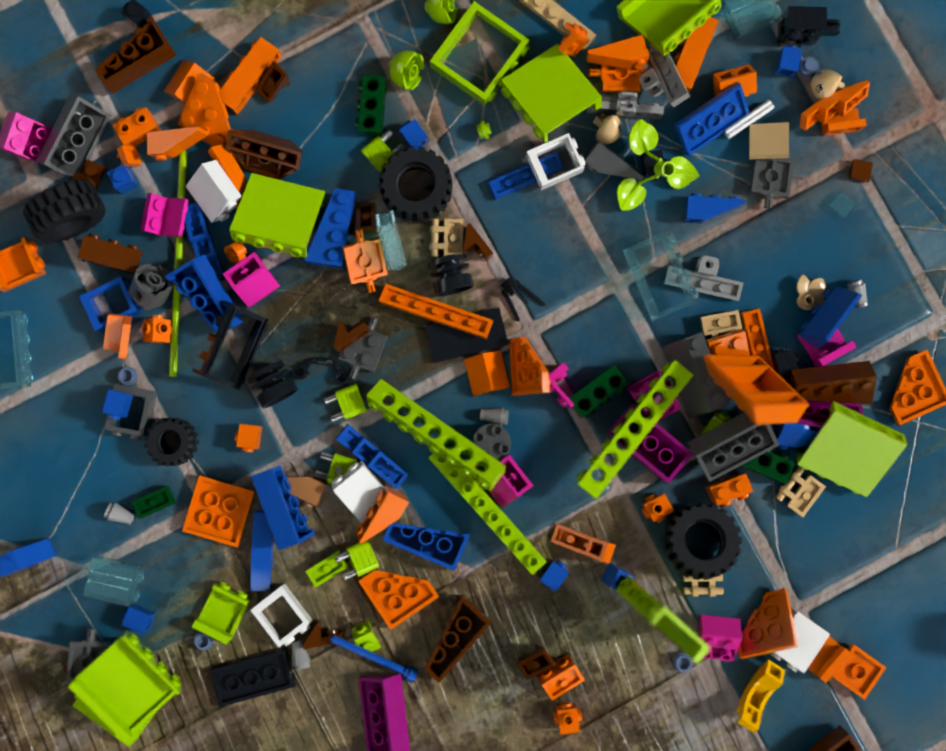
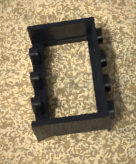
(248, 353)

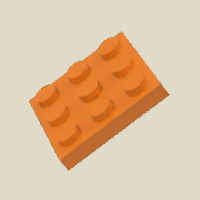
(218, 511)

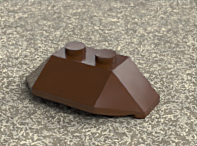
(264, 153)

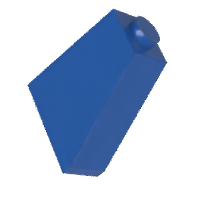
(26, 557)

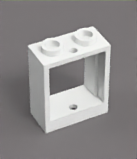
(536, 166)
(296, 606)

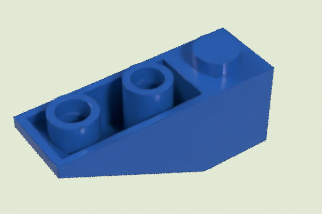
(702, 209)

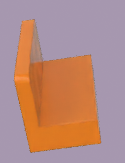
(844, 124)
(117, 334)
(828, 660)

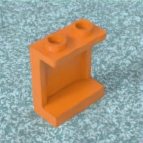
(20, 264)

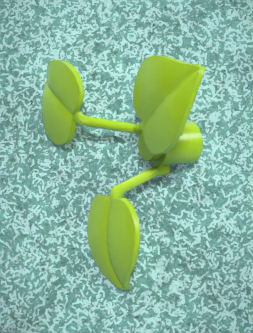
(678, 170)

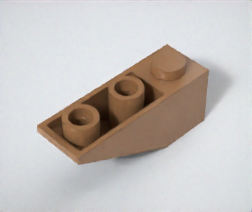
(308, 489)

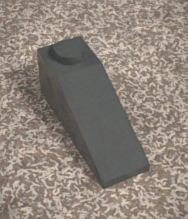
(608, 162)

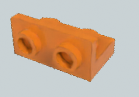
(575, 42)
(561, 677)

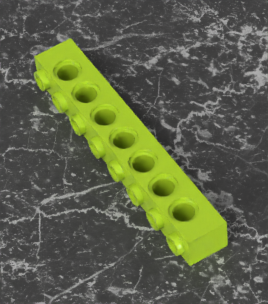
(680, 377)
(385, 392)
(492, 515)

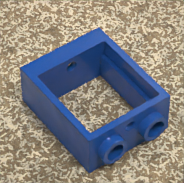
(93, 311)

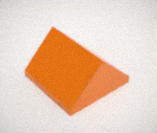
(184, 79)
(487, 373)

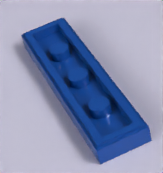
(523, 176)

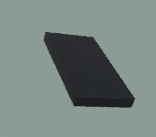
(451, 343)
(252, 677)

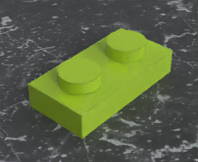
(326, 569)

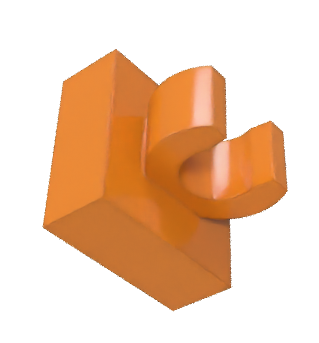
(129, 156)

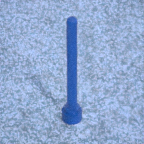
(408, 672)

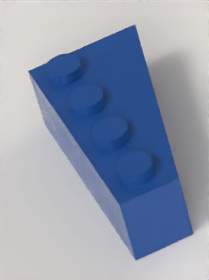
(333, 231)
(203, 289)
(281, 508)
(431, 544)

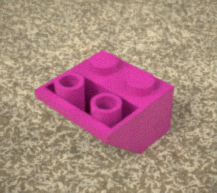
(23, 136)
(251, 279)
(511, 484)
(721, 635)

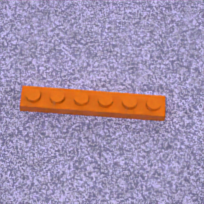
(436, 311)

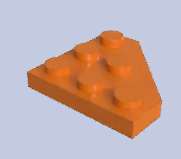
(206, 111)
(527, 369)
(918, 389)
(397, 595)
(769, 627)

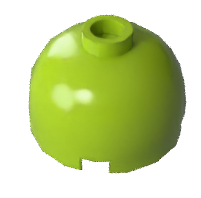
(442, 11)
(405, 69)

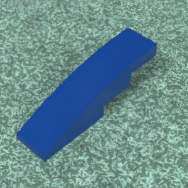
(201, 237)
(372, 456)
(261, 553)

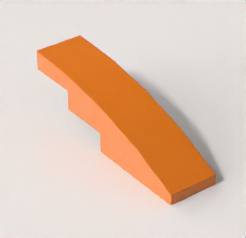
(838, 103)
(229, 166)

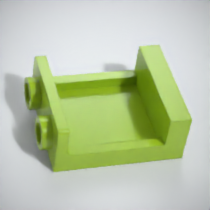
(222, 612)

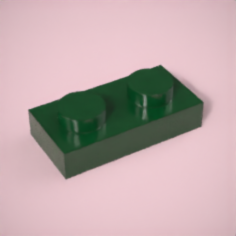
(154, 502)

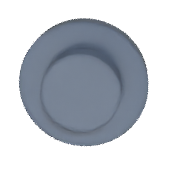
(808, 66)
(127, 376)
(203, 641)
(682, 662)

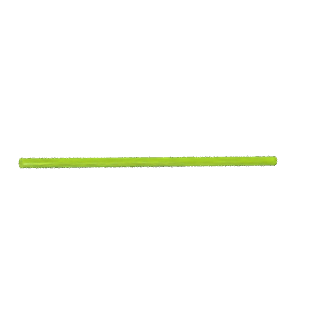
(177, 263)

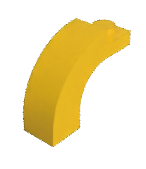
(756, 694)

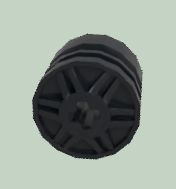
(452, 279)
(271, 381)

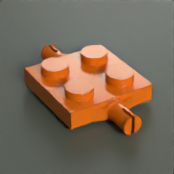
(618, 79)
(364, 260)

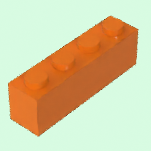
(693, 52)
(247, 76)

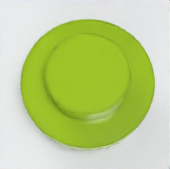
(484, 130)

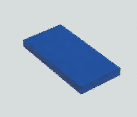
(711, 119)

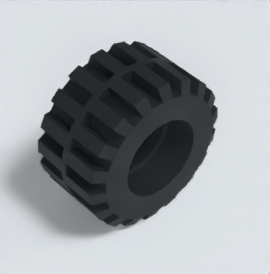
(156, 437)

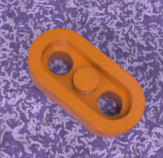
(235, 252)

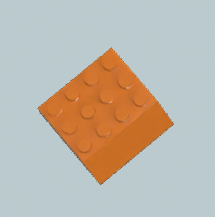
(756, 388)

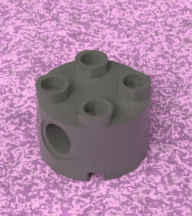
(150, 286)
(493, 440)

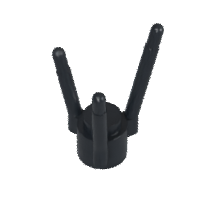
(512, 287)

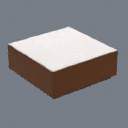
(860, 170)

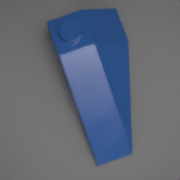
(794, 434)

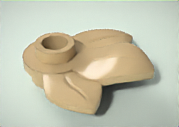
(811, 290)

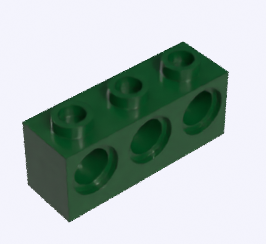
(376, 114)
(601, 382)
(769, 468)

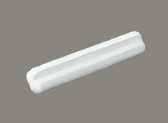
(748, 119)

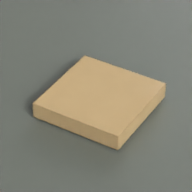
(769, 141)

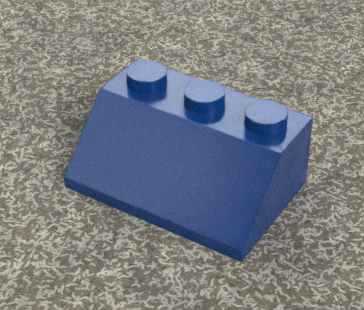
(828, 316)

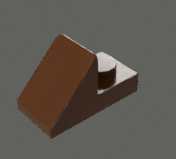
(272, 82)
(92, 173)
(366, 218)
(473, 239)
(345, 338)
(318, 638)
(536, 663)

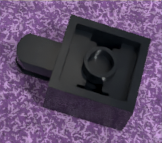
(805, 25)

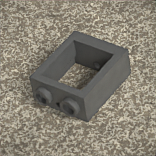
(146, 415)

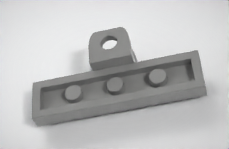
(665, 77)
(628, 107)
(706, 280)

